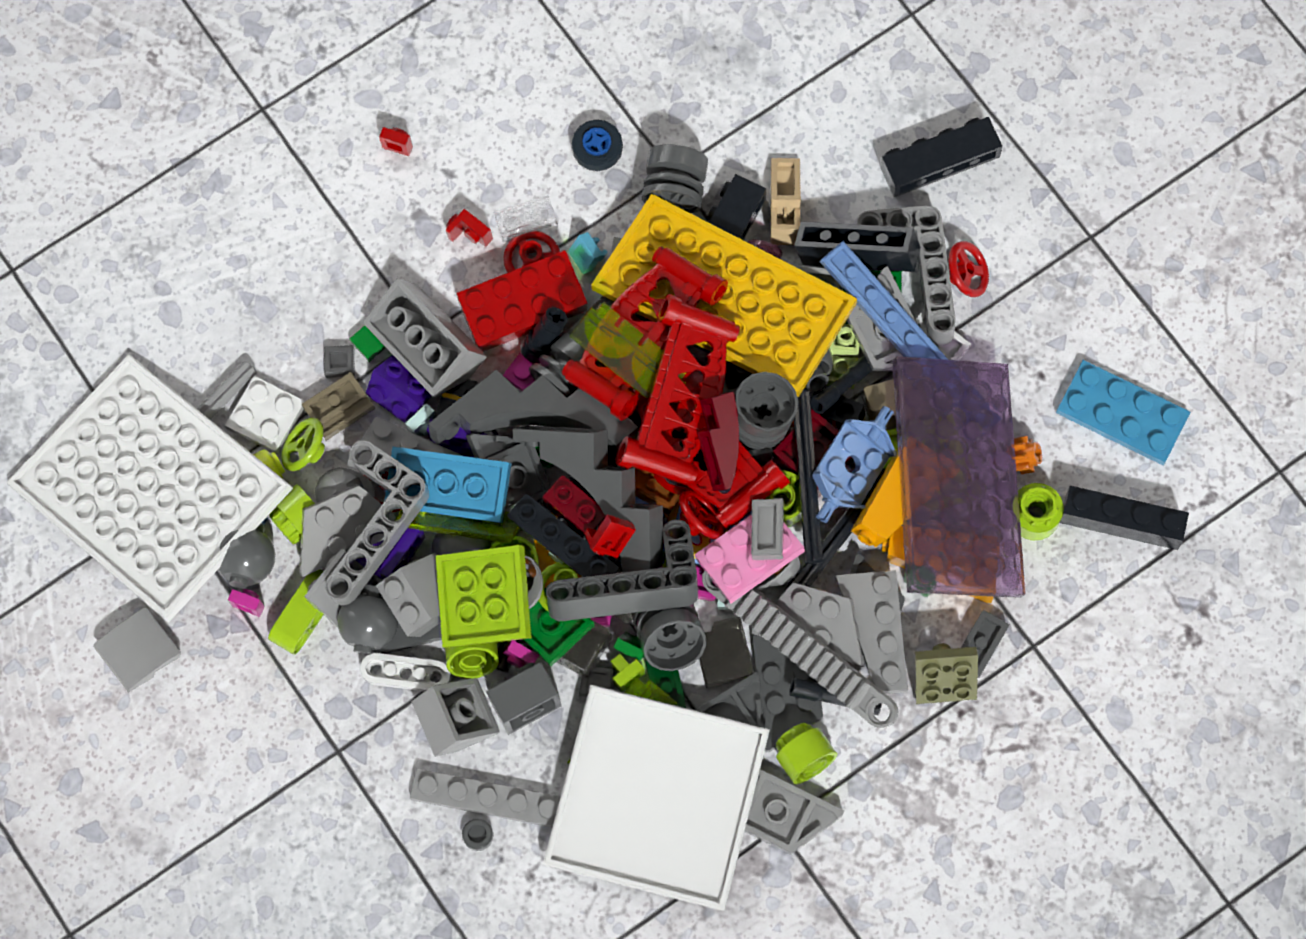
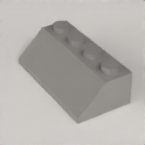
(423, 338)

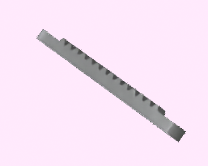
(809, 653)

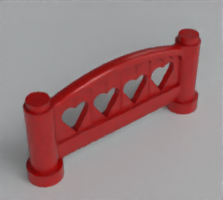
(687, 282)
(651, 450)
(750, 479)

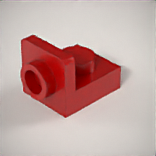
(472, 227)
(610, 536)

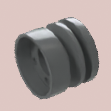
(676, 176)
(563, 350)
(771, 397)
(670, 637)

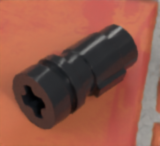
(544, 334)

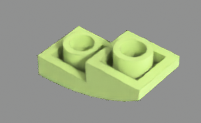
(844, 351)

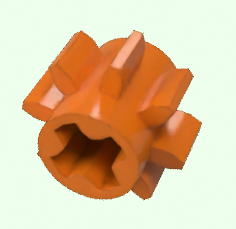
(1027, 454)

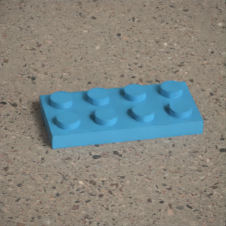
(1123, 412)
(457, 483)

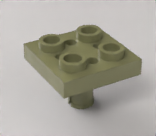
(946, 669)

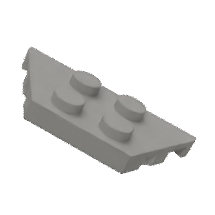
(873, 342)
(336, 525)
(826, 617)
(787, 814)

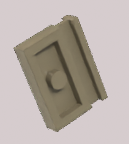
(339, 405)

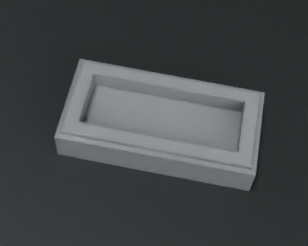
(767, 529)

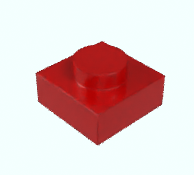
(396, 140)

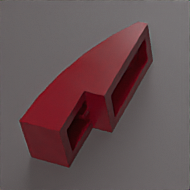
(721, 439)

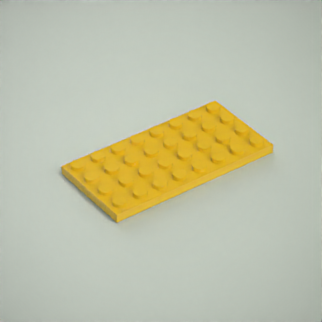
(781, 310)

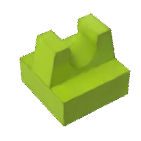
(626, 672)

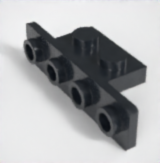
(559, 538)

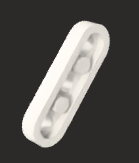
(394, 665)

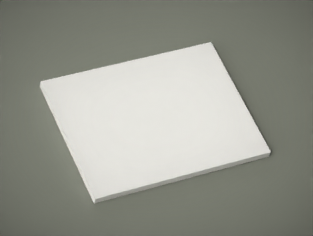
(148, 486)

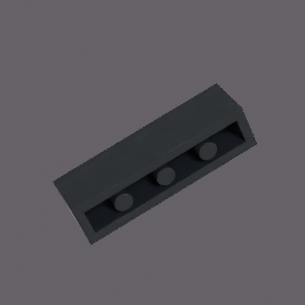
(941, 156)
(738, 206)
(872, 244)
(1124, 517)

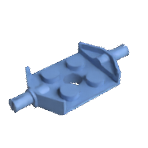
(869, 447)

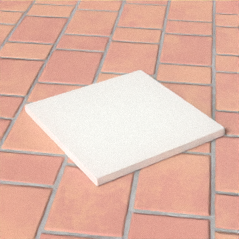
(657, 797)

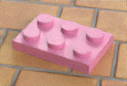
(730, 560)

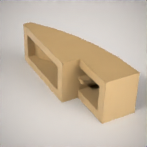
(785, 200)

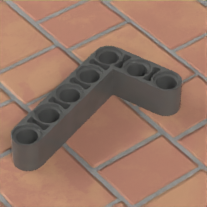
(634, 590)

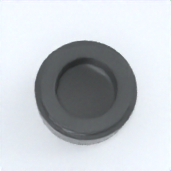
(477, 834)

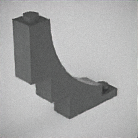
(499, 404)
(585, 458)

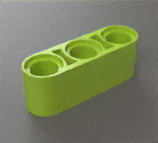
(297, 619)

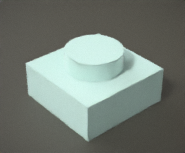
(419, 422)

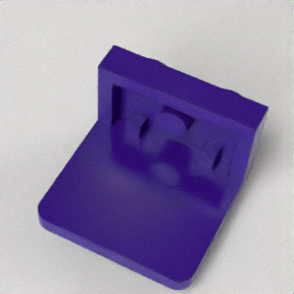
(397, 389)

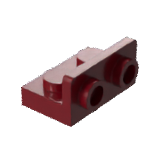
(573, 505)

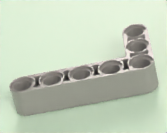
(928, 263)
(379, 523)

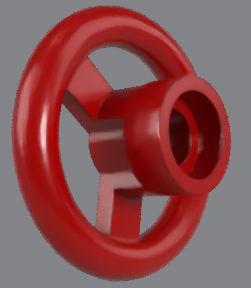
(529, 247)
(964, 269)
(700, 515)

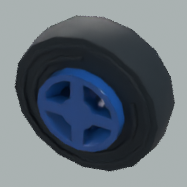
(601, 136)

